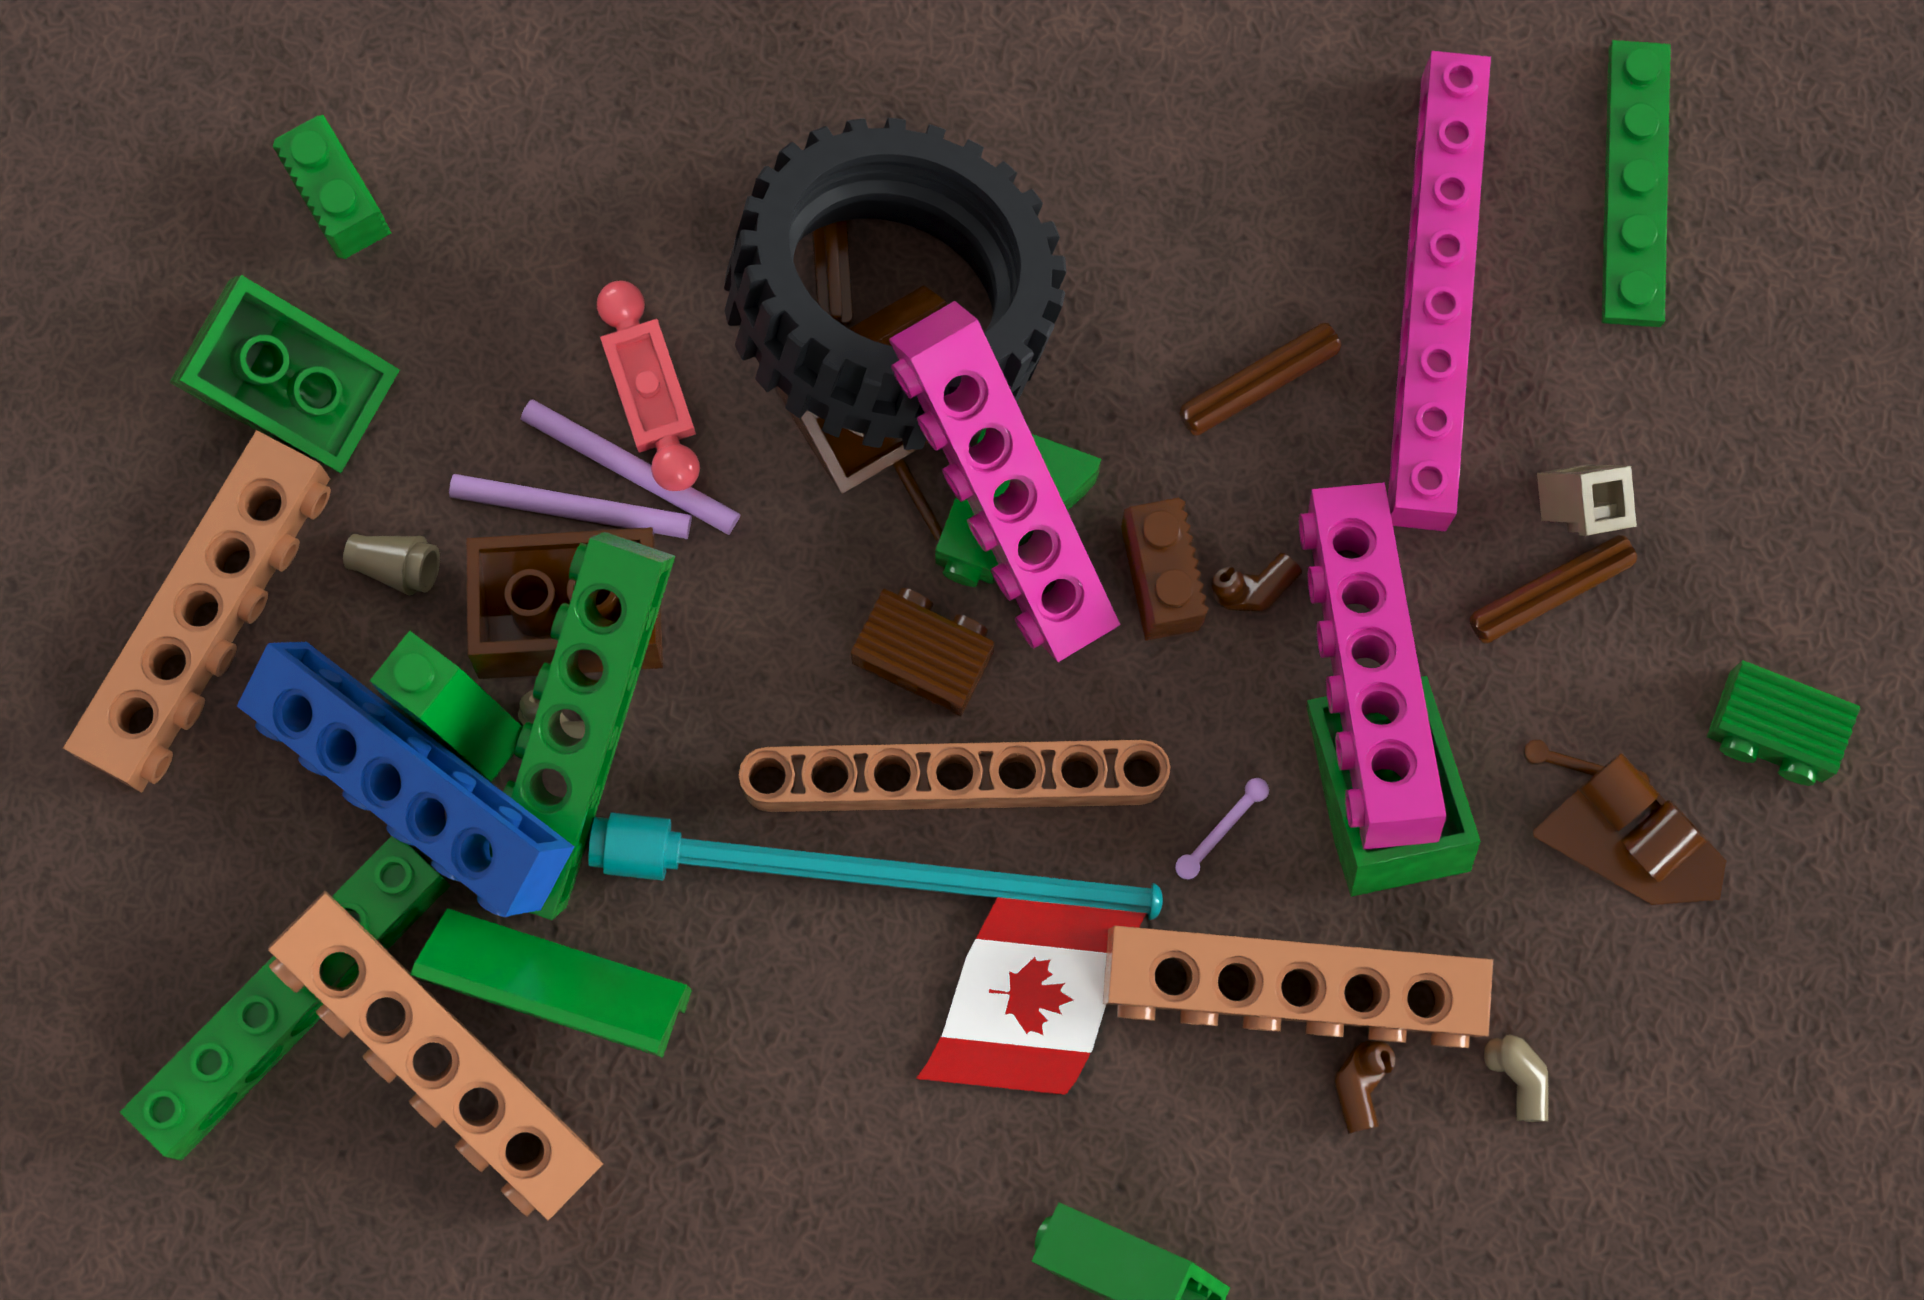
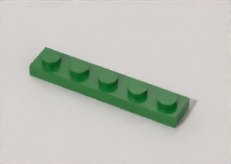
(1636, 184)

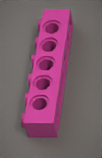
(931, 356)
(1361, 522)

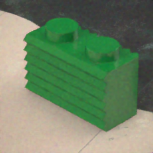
(331, 187)
(1782, 723)

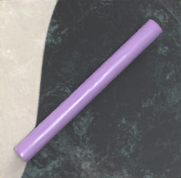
(626, 465)
(569, 506)

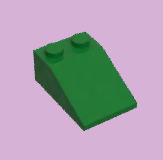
(284, 374)
(1399, 865)

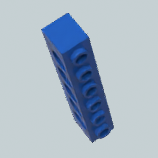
(366, 749)

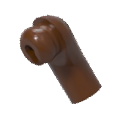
(1254, 592)
(1358, 1079)

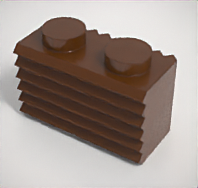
(1164, 568)
(923, 650)

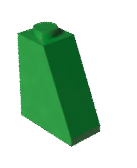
(957, 548)
(447, 705)
(1116, 1262)

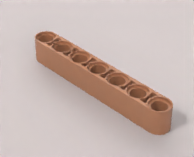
(982, 760)

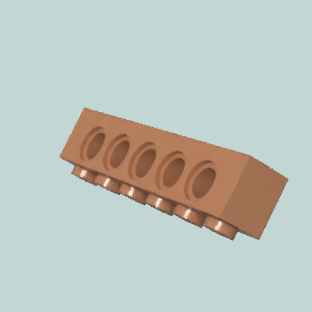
(198, 577)
(1458, 983)
(563, 1157)

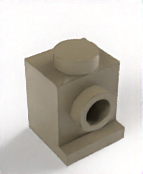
(1588, 498)

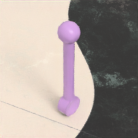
(1189, 865)

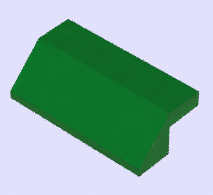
(552, 982)

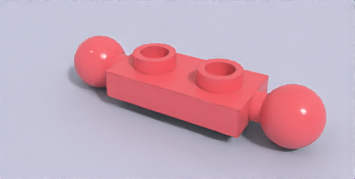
(648, 386)

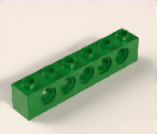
(639, 581)
(268, 1016)

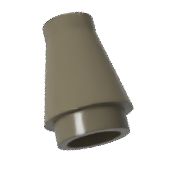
(396, 561)

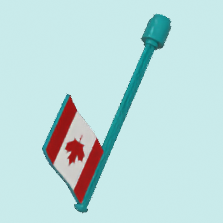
(1027, 985)

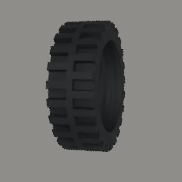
(901, 180)

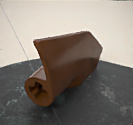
(1635, 838)

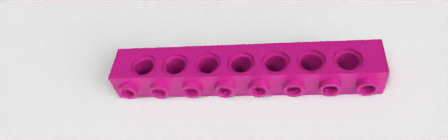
(1438, 291)

